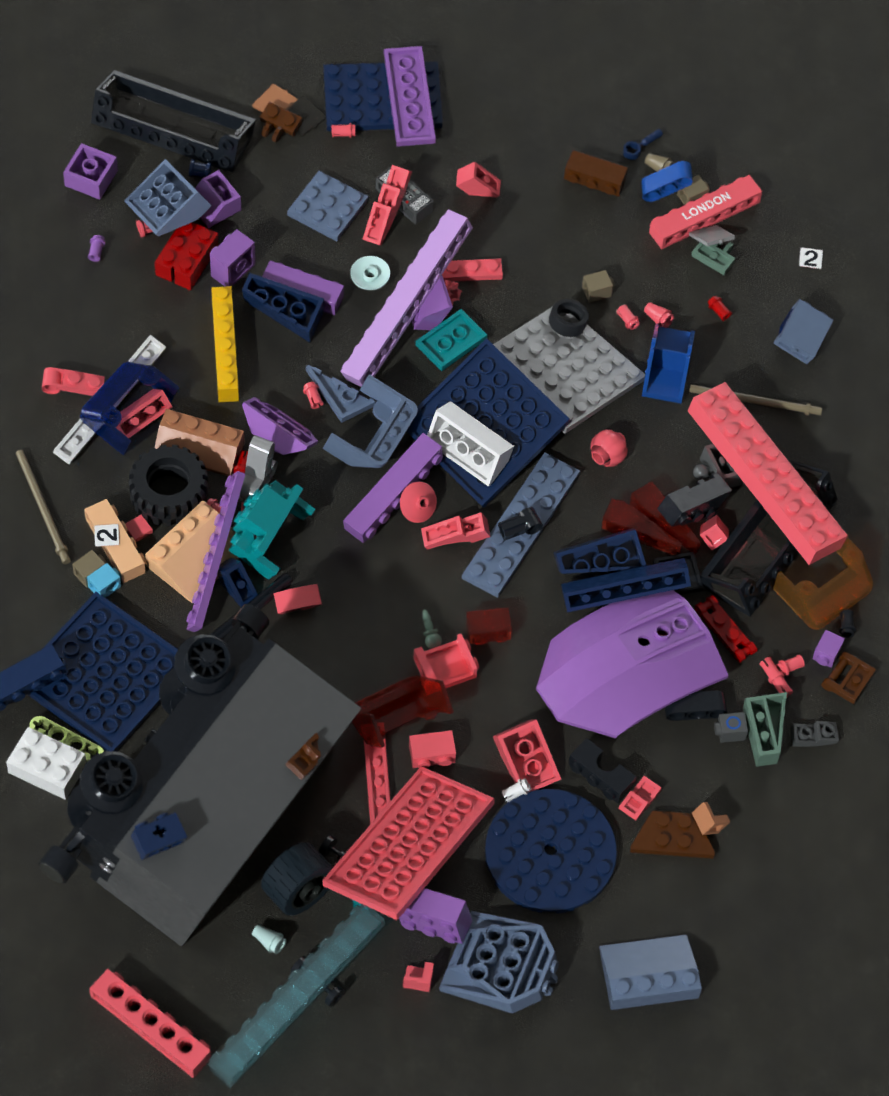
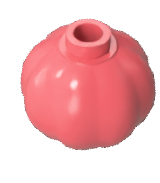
(608, 446)

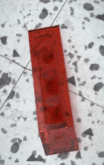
(647, 501)
(623, 516)

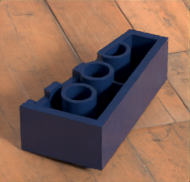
(284, 304)
(608, 553)

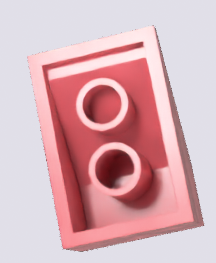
(527, 755)

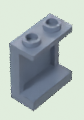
(803, 331)

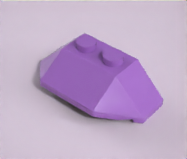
(277, 426)

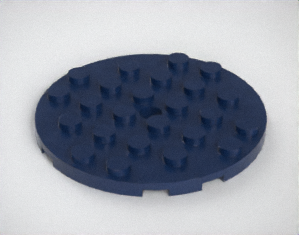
(546, 881)

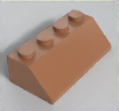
(213, 442)

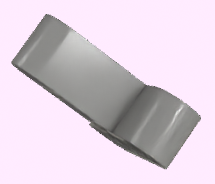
(259, 466)

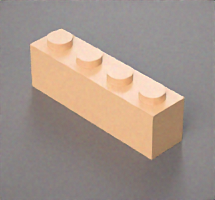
(122, 556)

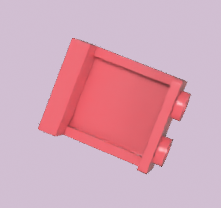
(447, 662)

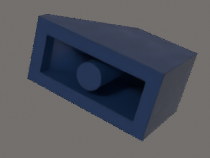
(236, 581)

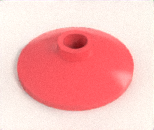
(411, 499)

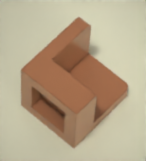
(707, 821)

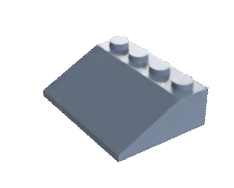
(167, 200)
(650, 972)

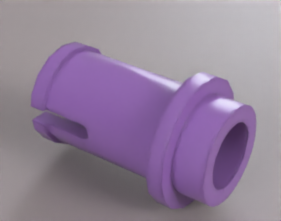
(97, 244)

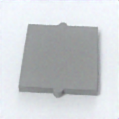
(711, 235)

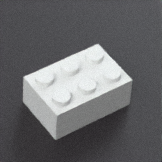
(46, 763)

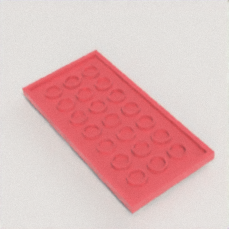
(408, 842)

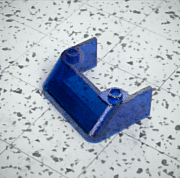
(101, 414)

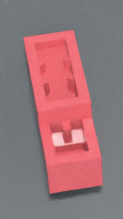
(456, 530)

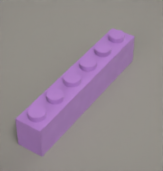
(386, 494)

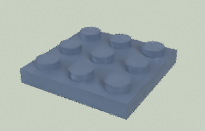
(327, 206)

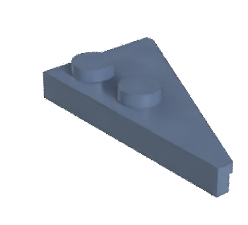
(343, 400)

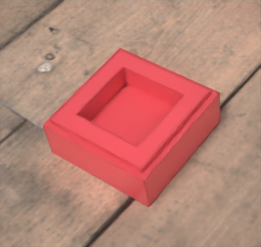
(138, 528)

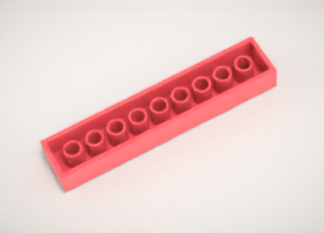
(767, 473)

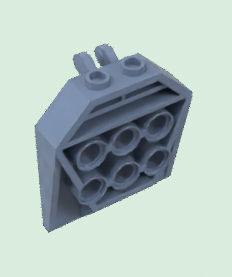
(526, 980)

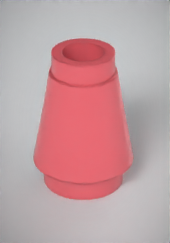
(659, 314)

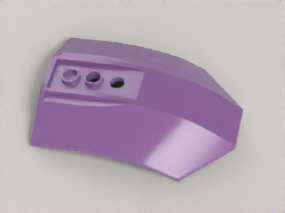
(609, 682)

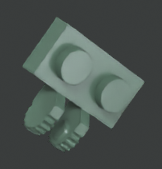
(715, 257)

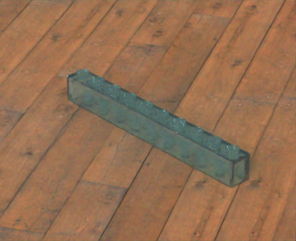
(296, 995)

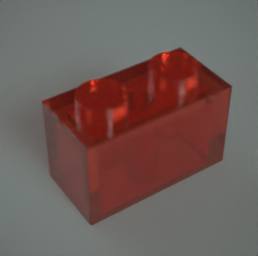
(488, 626)

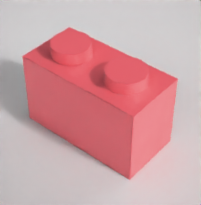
(432, 749)

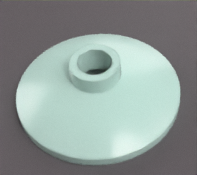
(370, 266)

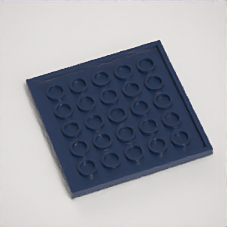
(503, 401)
(110, 673)

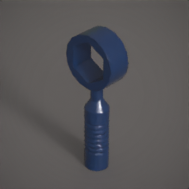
(645, 141)

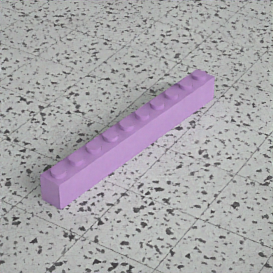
(407, 298)

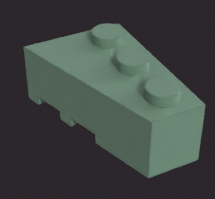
(765, 726)

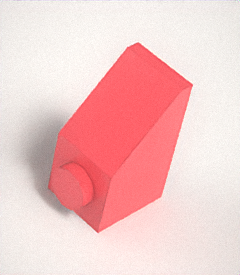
(478, 181)

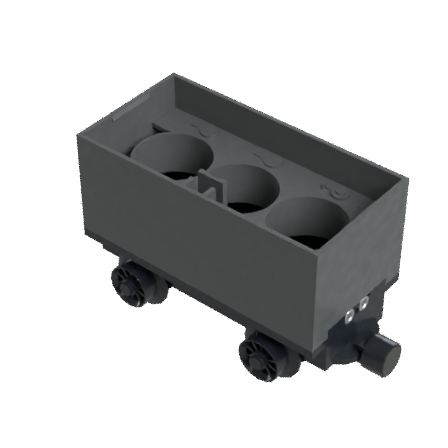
(215, 762)

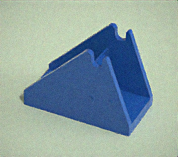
(668, 364)

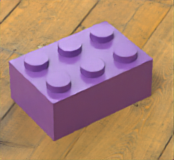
(438, 916)

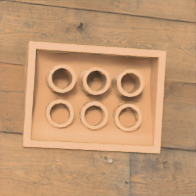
(182, 550)

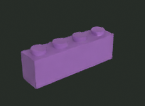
(329, 290)

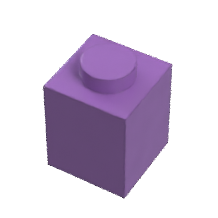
(828, 649)

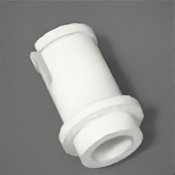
(516, 790)

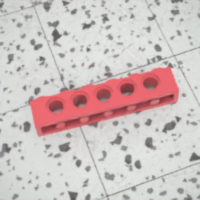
(190, 1061)

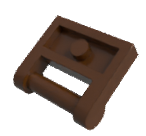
(853, 682)

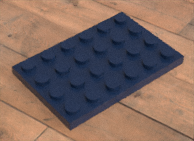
(362, 97)

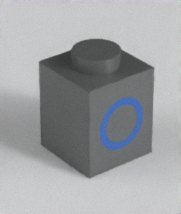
(731, 727)

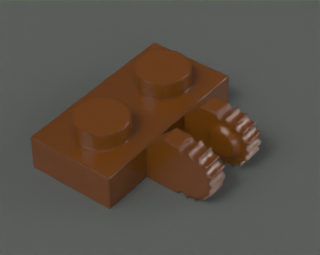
(281, 119)

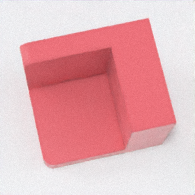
(714, 532)
(419, 978)

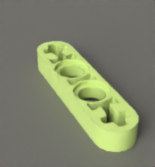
(69, 736)

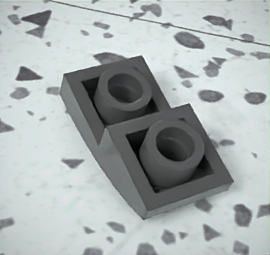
(818, 734)

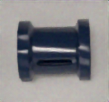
(199, 169)

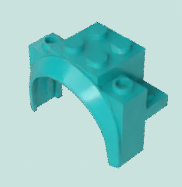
(263, 517)

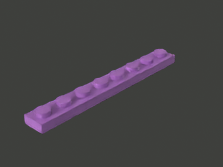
(213, 558)

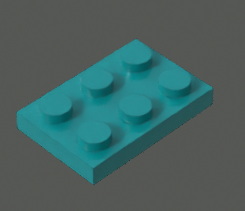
(451, 339)

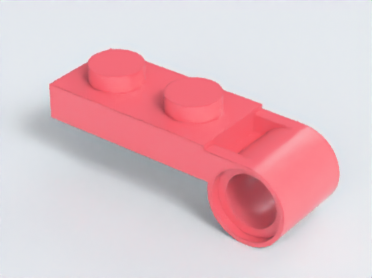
(70, 381)

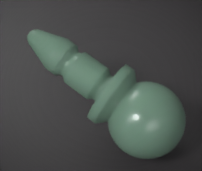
(432, 638)

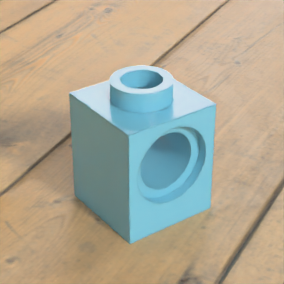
(104, 580)

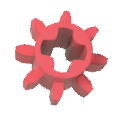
(453, 290)

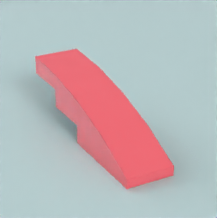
(387, 206)

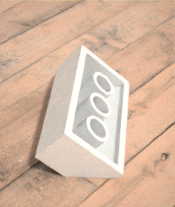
(469, 443)

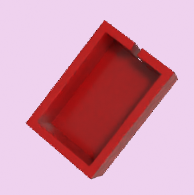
(186, 253)

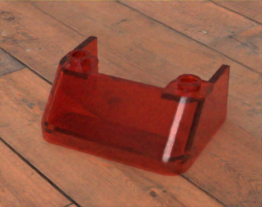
(399, 704)

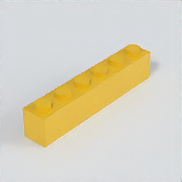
(225, 344)

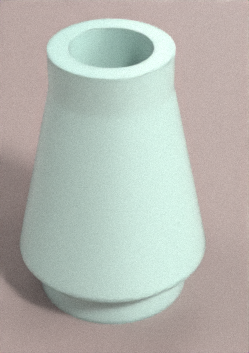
(270, 939)

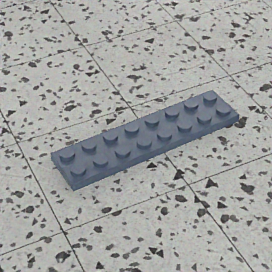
(499, 558)

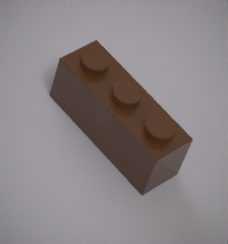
(595, 173)

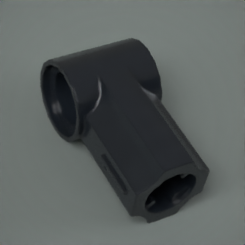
(525, 522)

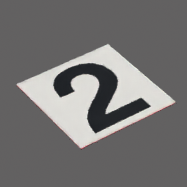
(810, 258)
(106, 535)

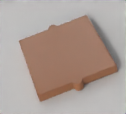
(276, 96)

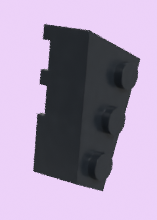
(695, 503)

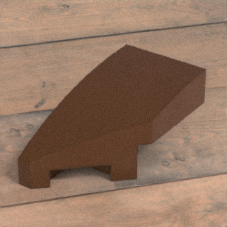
(306, 758)

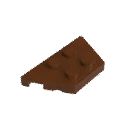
(672, 835)

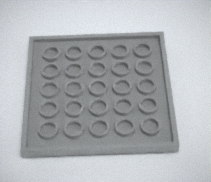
(573, 372)

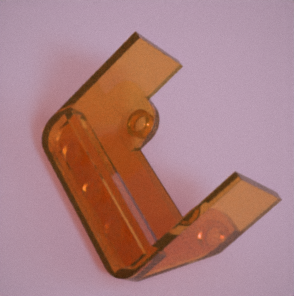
(824, 604)

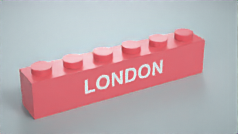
(705, 211)

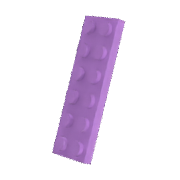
(409, 96)

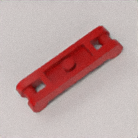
(725, 629)

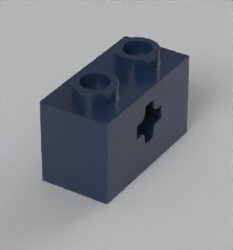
(151, 845)

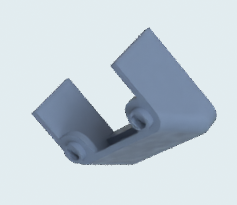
(395, 413)

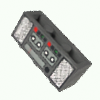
(415, 203)

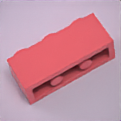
(143, 412)

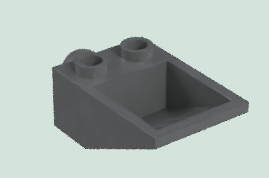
(714, 462)

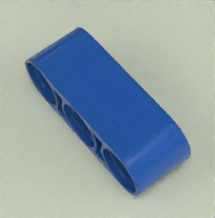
(666, 181)

